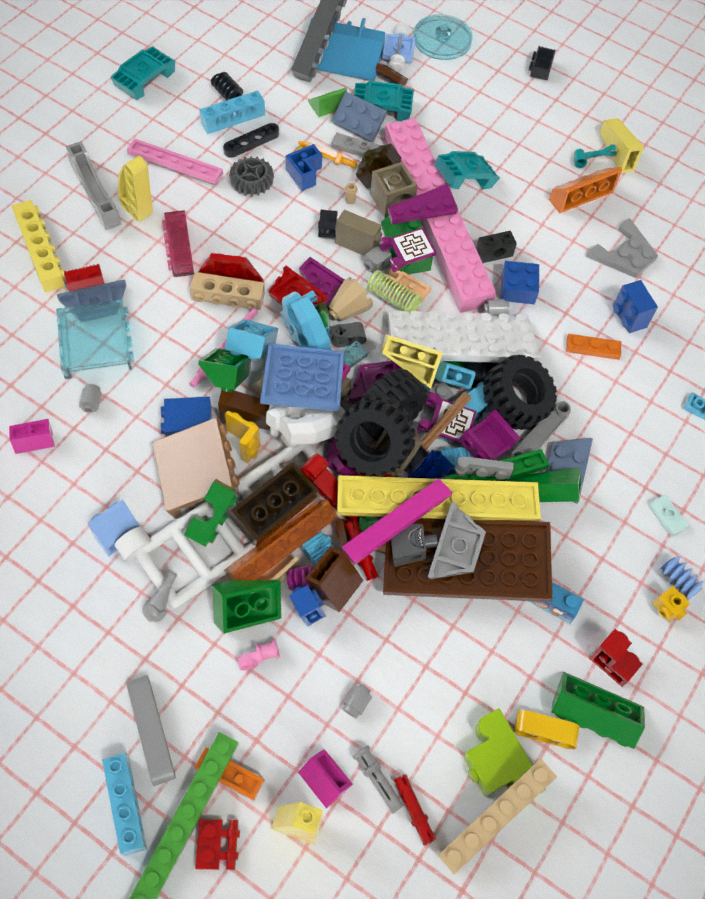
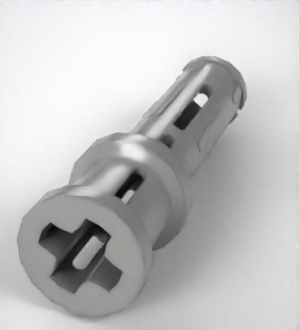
(372, 770)

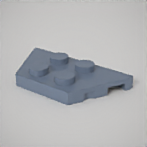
(96, 294)
(570, 455)

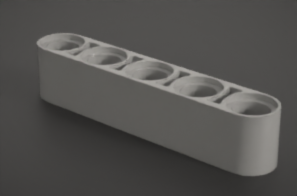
(150, 730)

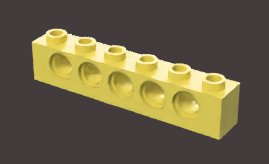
(38, 245)

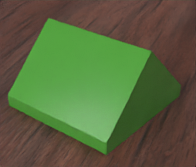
(327, 103)

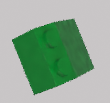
(245, 603)

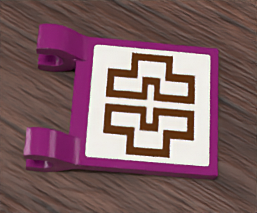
(408, 248)
(456, 428)

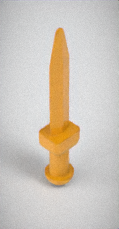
(336, 157)

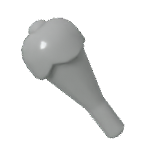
(155, 608)

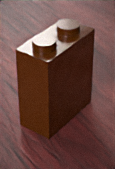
(334, 578)

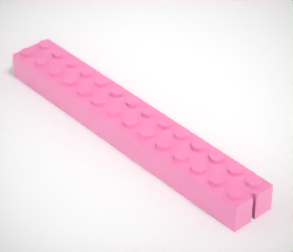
(447, 233)

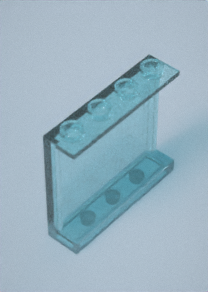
(94, 336)

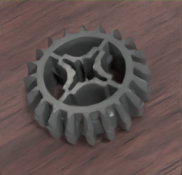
(247, 175)

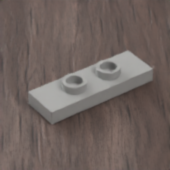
(351, 144)

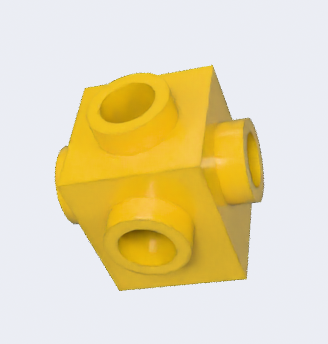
(672, 604)

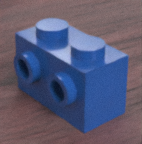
(307, 604)

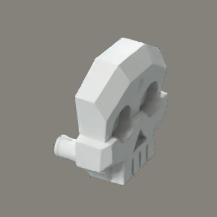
(302, 424)

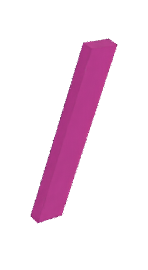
(396, 521)

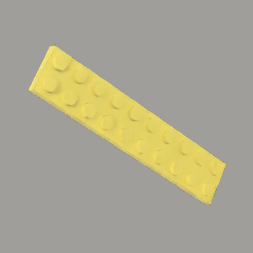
(474, 497)

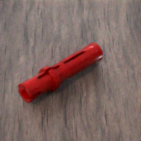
(366, 563)
(414, 808)

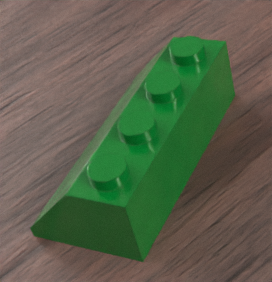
(401, 228)
(225, 369)
(599, 710)

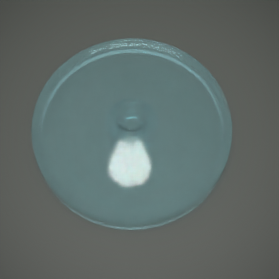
(442, 37)

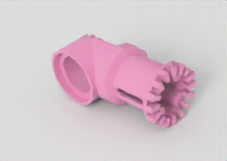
(262, 653)

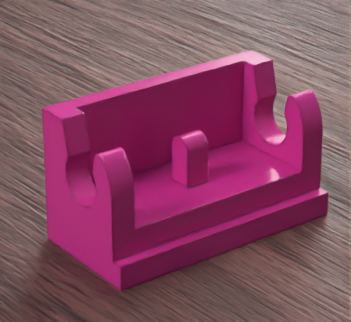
(31, 436)

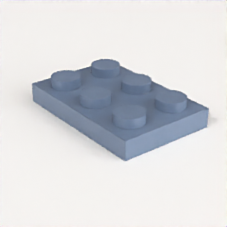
(359, 116)

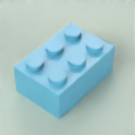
(250, 339)

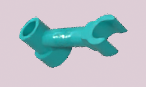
(580, 158)

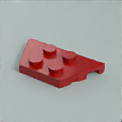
(230, 266)
(293, 282)

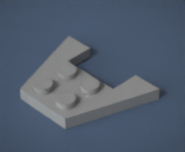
(631, 257)

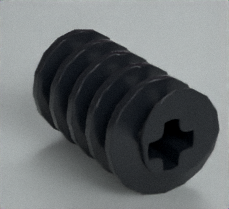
(226, 86)

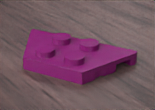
(368, 375)

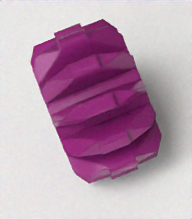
(297, 576)

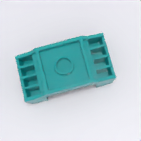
(141, 69)
(387, 97)
(466, 165)

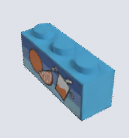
(563, 605)

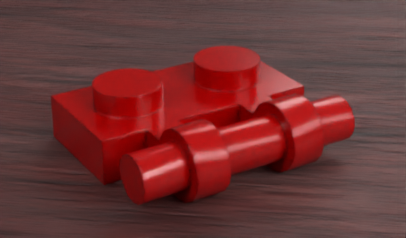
(209, 844)

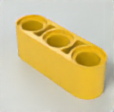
(546, 729)

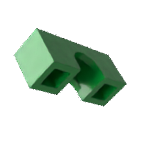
(204, 529)

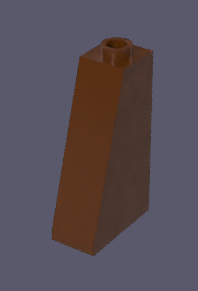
(245, 405)

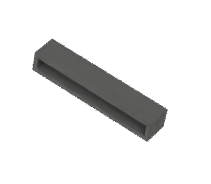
(317, 39)

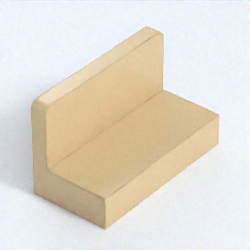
(280, 570)

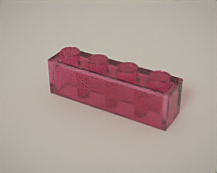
(179, 244)

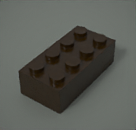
(274, 504)

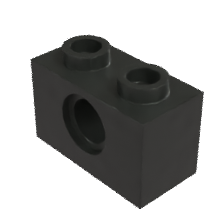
(496, 246)

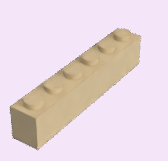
(497, 816)

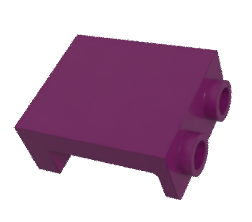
(489, 438)

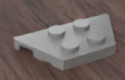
(457, 546)

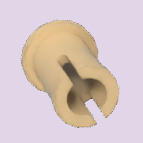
(351, 190)

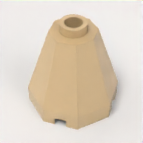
(349, 300)

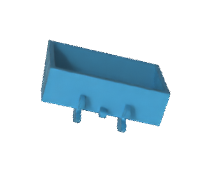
(353, 51)

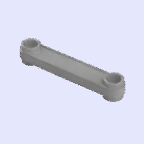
(543, 430)

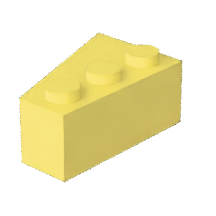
(415, 358)

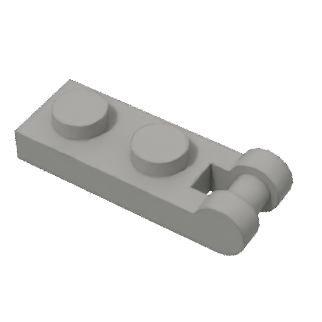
(483, 467)

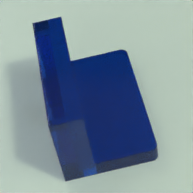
(433, 466)

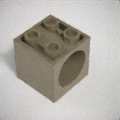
(392, 186)

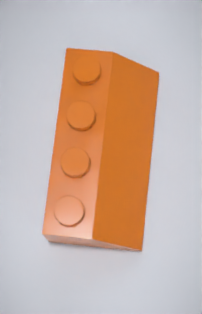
(585, 189)

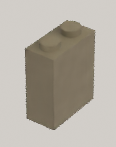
(357, 233)

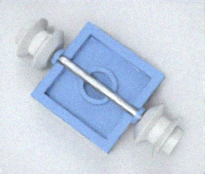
(399, 47)

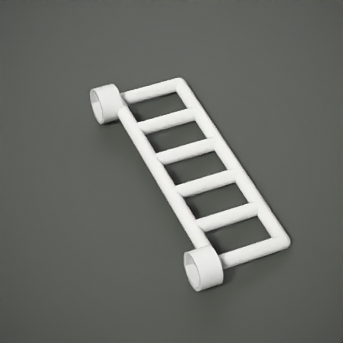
(137, 543)

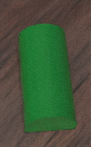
(322, 310)

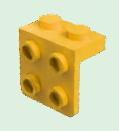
(247, 432)

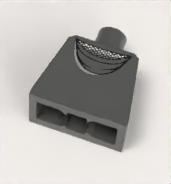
(411, 545)

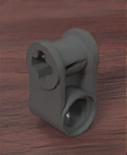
(348, 333)

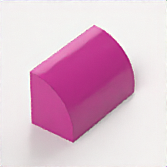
(325, 778)

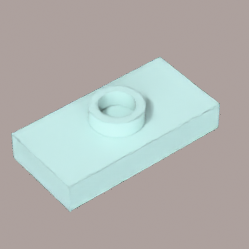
(668, 515)

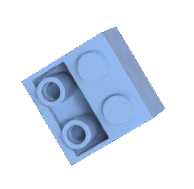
(112, 525)

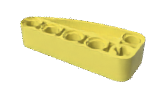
(135, 189)

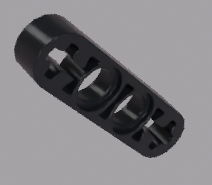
(234, 147)

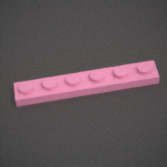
(175, 161)

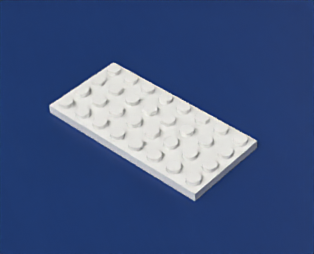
(467, 335)

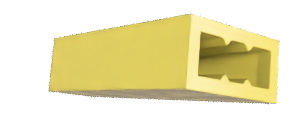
(627, 145)
(298, 821)

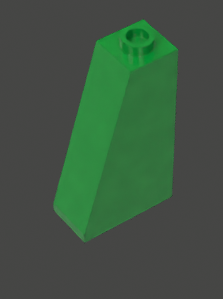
(556, 485)

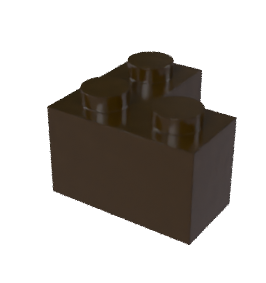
(376, 159)

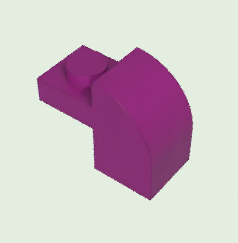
(337, 463)

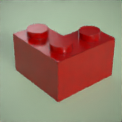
(616, 659)

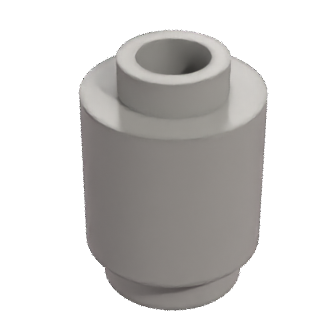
(496, 307)
(90, 398)
(357, 700)

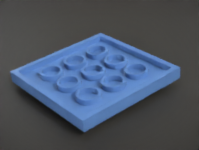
(302, 377)

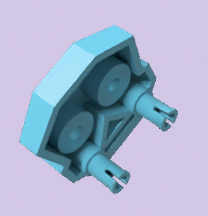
(304, 321)

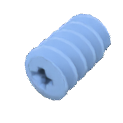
(682, 577)

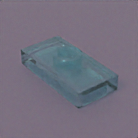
(354, 354)

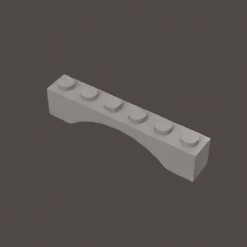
(99, 198)

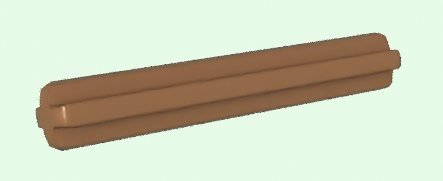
(445, 420)

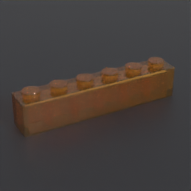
(282, 542)

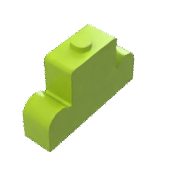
(498, 759)

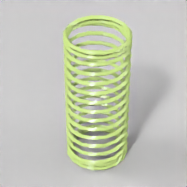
(417, 298)

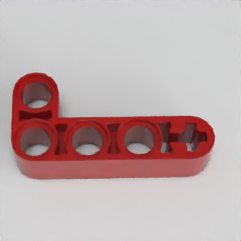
(327, 484)

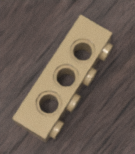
(227, 291)

